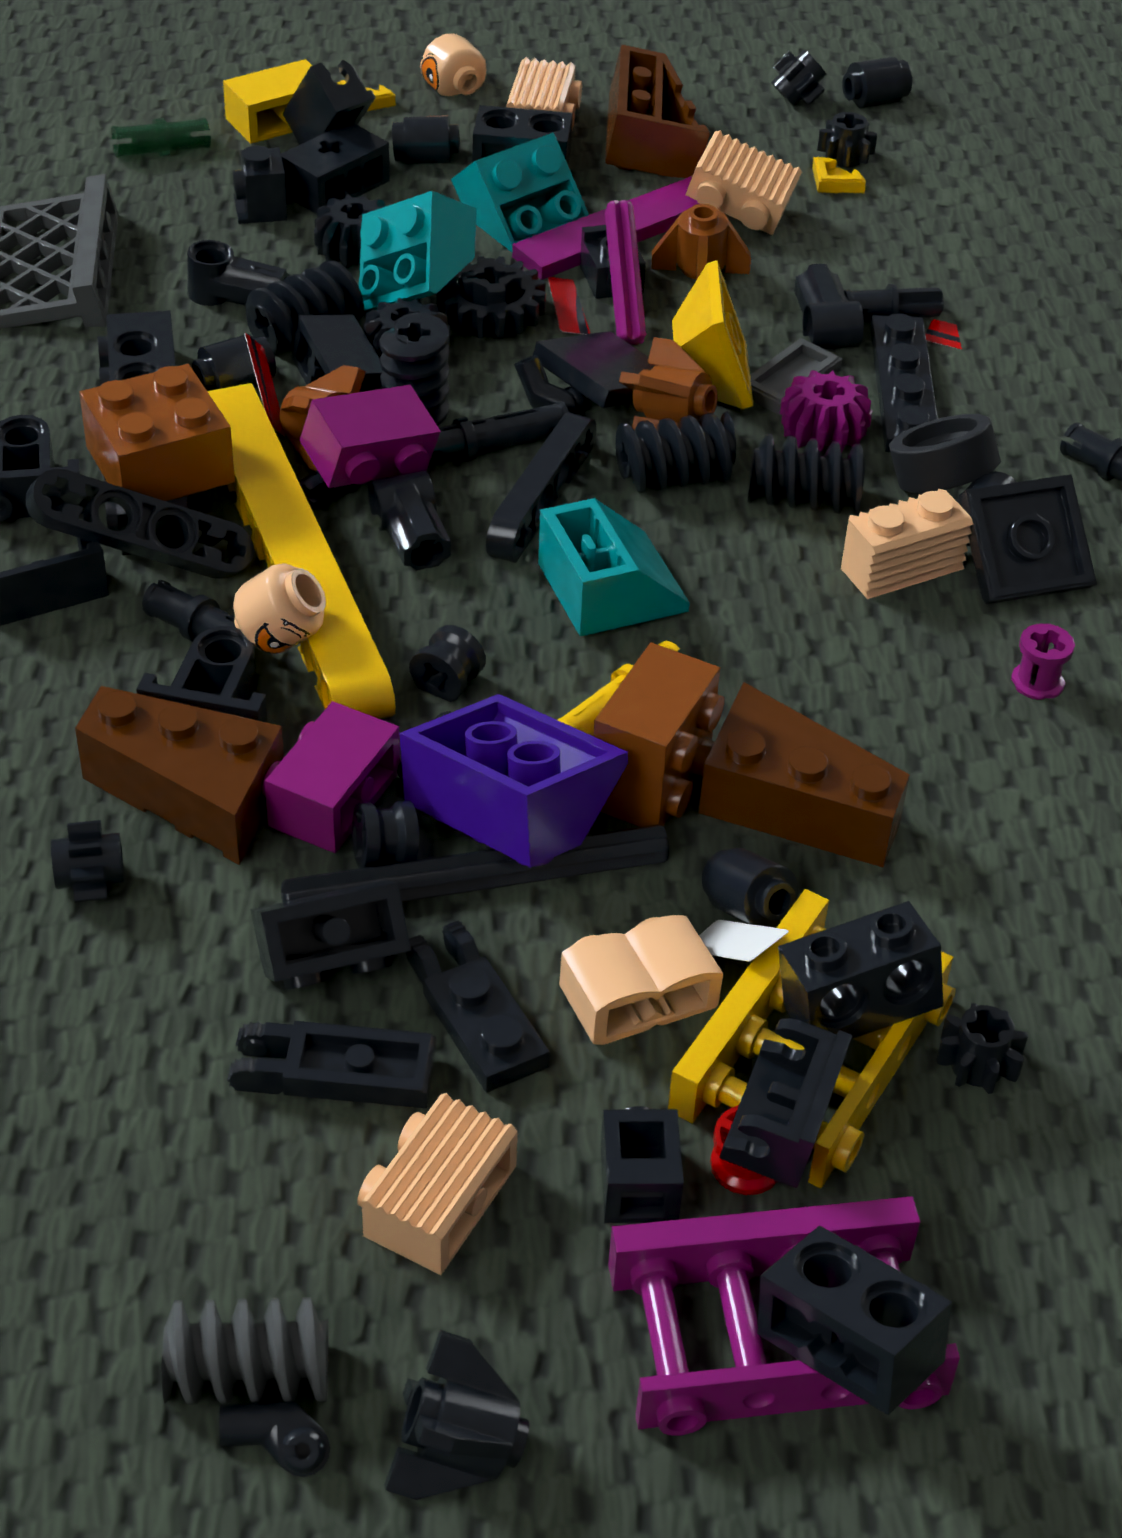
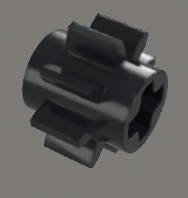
(799, 78)
(847, 139)
(87, 861)
(982, 1047)

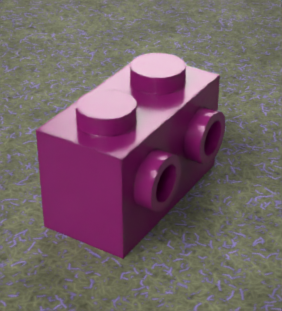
(369, 435)
(328, 771)

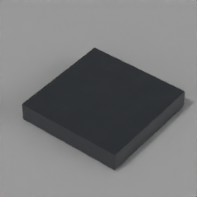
(593, 365)
(1028, 539)

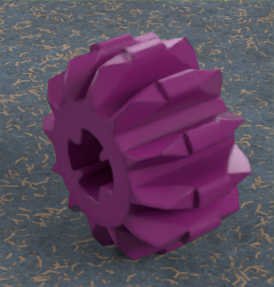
(826, 410)

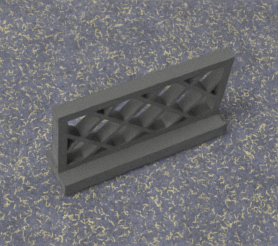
(86, 255)

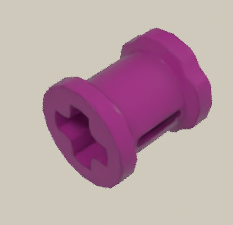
(1048, 663)

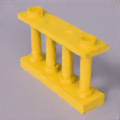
(740, 1029)

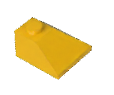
(713, 337)

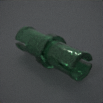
(160, 137)

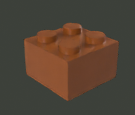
(158, 434)
(666, 725)

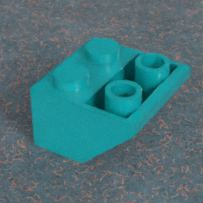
(521, 191)
(414, 248)
(604, 568)

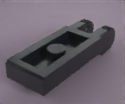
(478, 1011)
(335, 1062)

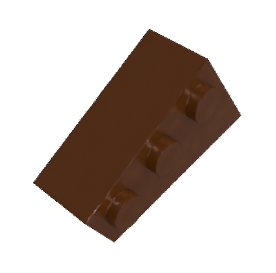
(649, 119)
(181, 764)
(801, 781)

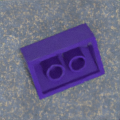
(510, 777)

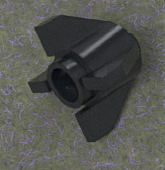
(461, 1424)

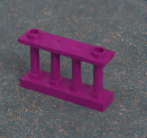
(728, 1254)

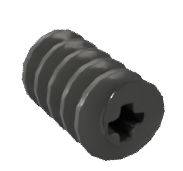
(245, 1352)

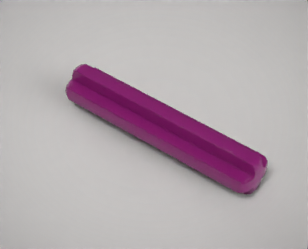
(625, 272)

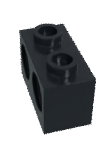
(507, 127)
(863, 972)
(854, 1319)

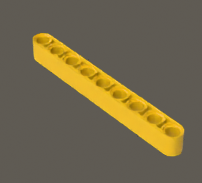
(288, 533)

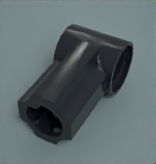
(220, 277)
(827, 313)
(410, 516)

